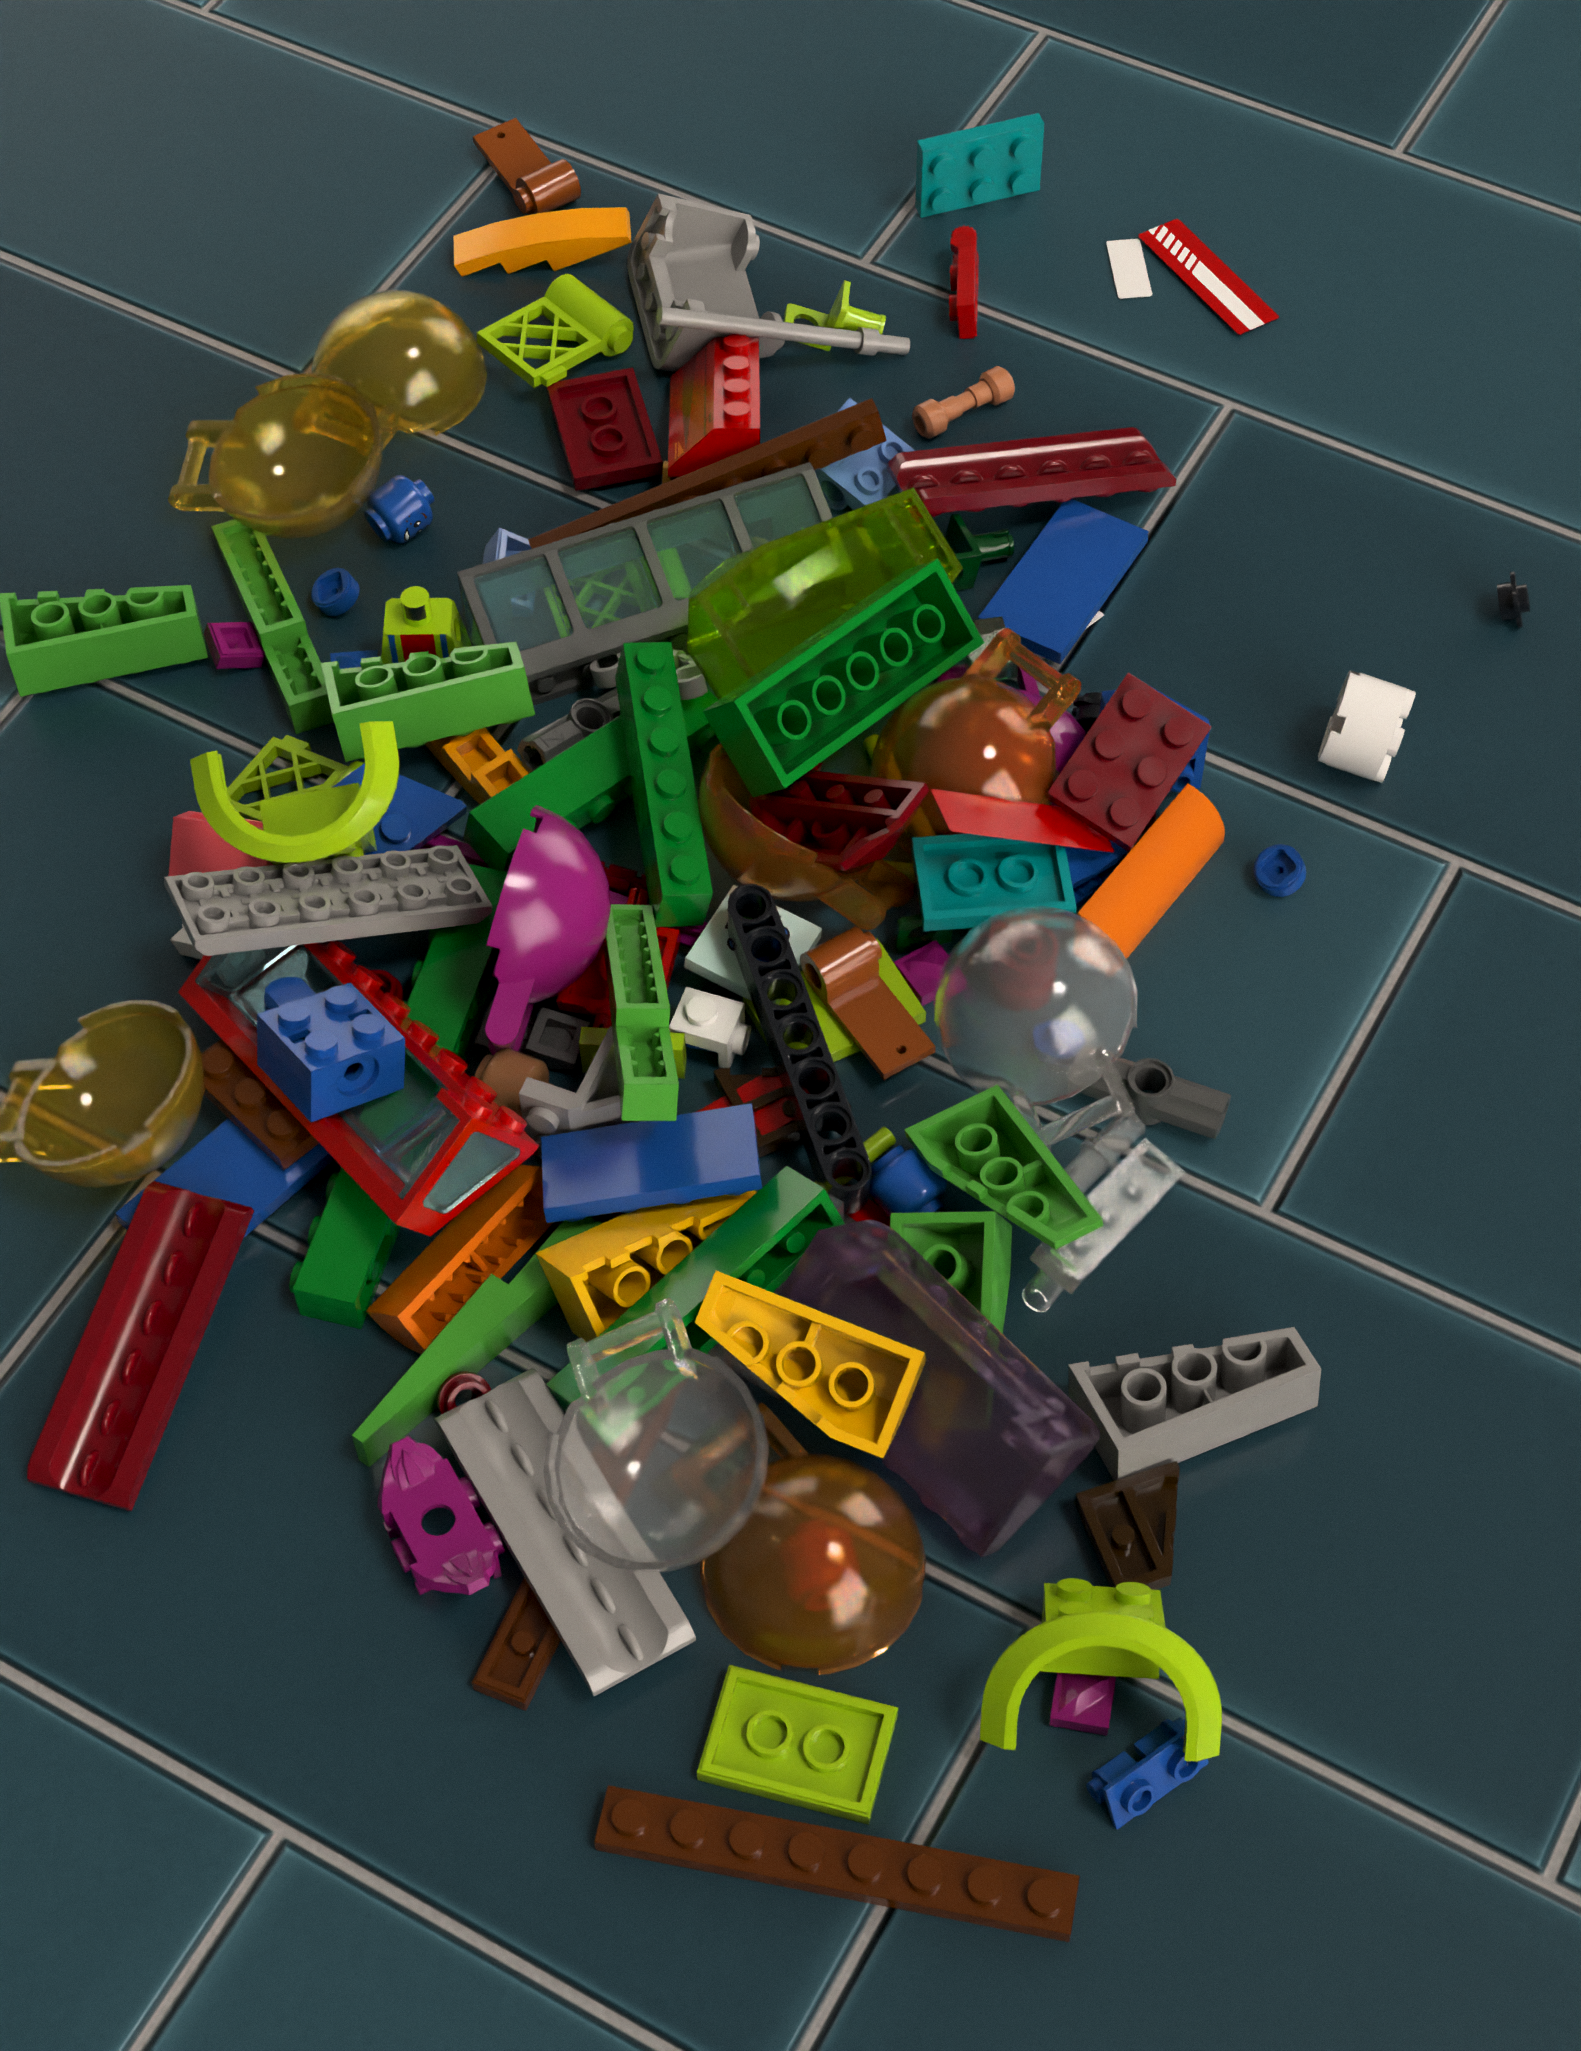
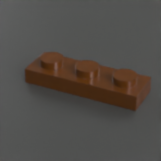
(253, 1107)

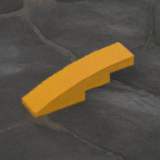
(553, 236)
(478, 763)

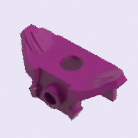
(417, 1482)

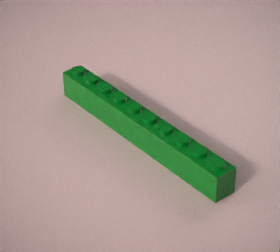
(354, 1234)

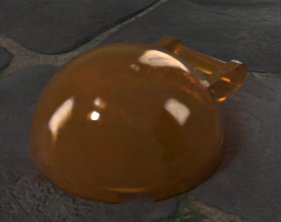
(976, 735)
(787, 870)
(820, 1566)

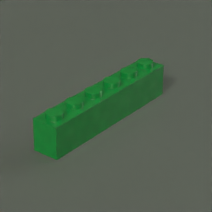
(577, 784)
(663, 785)
(753, 1245)

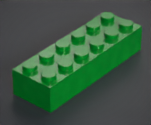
(843, 678)

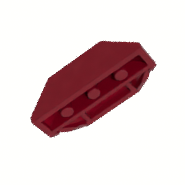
(841, 815)

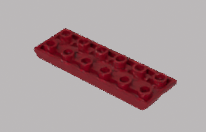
(1031, 470)
(139, 1345)

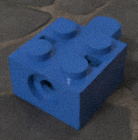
(327, 1047)

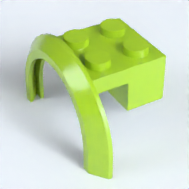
(309, 823)
(1103, 1634)

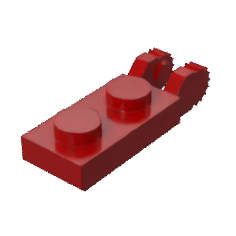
(964, 280)

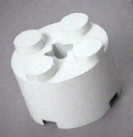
(1366, 726)

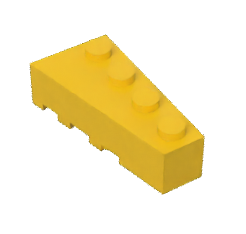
(620, 1260)

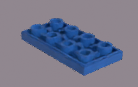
(1065, 578)
(650, 1163)
(237, 1171)

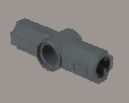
(583, 719)
(1174, 1100)

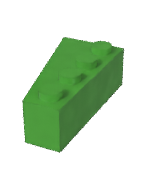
(98, 636)
(429, 695)

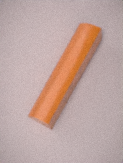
(1156, 869)
(447, 1273)

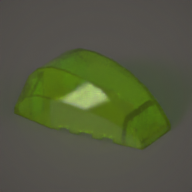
(795, 585)

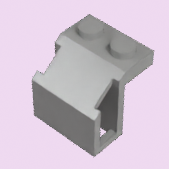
(558, 1111)

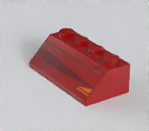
(714, 404)

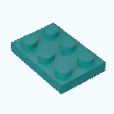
(979, 165)
(978, 876)

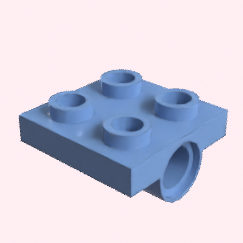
(862, 476)

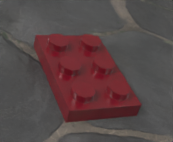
(604, 429)
(1128, 762)

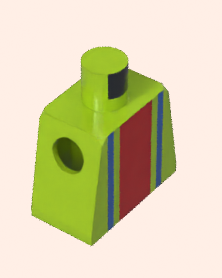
(421, 625)

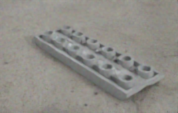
(327, 900)
(604, 1615)

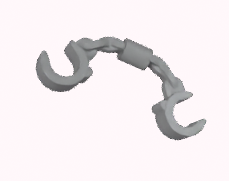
(689, 677)

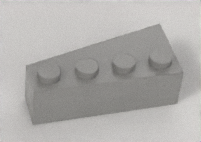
(1194, 1397)

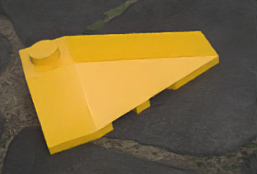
(826, 1368)

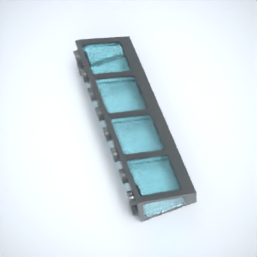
(626, 579)

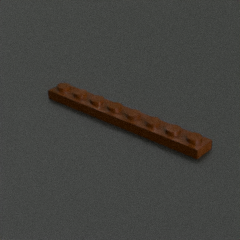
(818, 443)
(838, 1863)

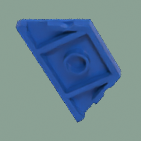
(413, 815)

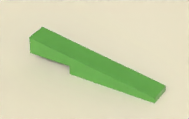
(276, 623)
(640, 1016)
(467, 1343)

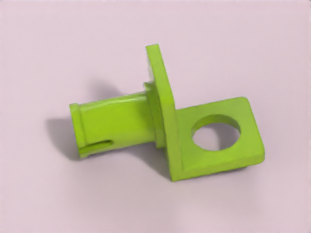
(840, 316)

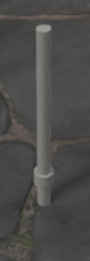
(863, 340)

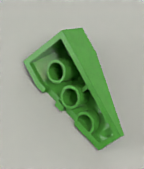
(1006, 1166)
(968, 1251)

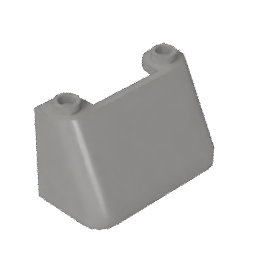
(692, 261)

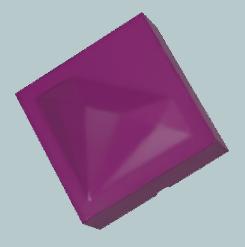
(234, 645)
(922, 970)
(1083, 1702)

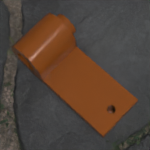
(525, 169)
(849, 985)

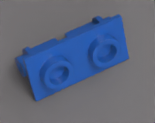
(1133, 1786)

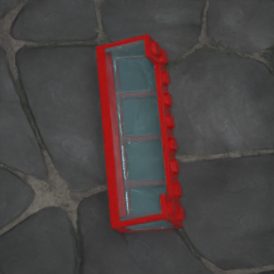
(413, 1150)

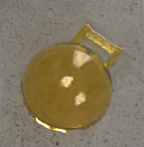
(406, 360)
(288, 460)
(109, 1100)

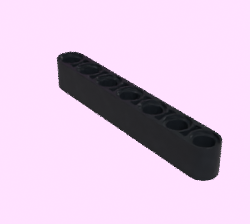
(803, 1066)

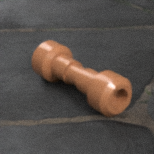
(933, 416)

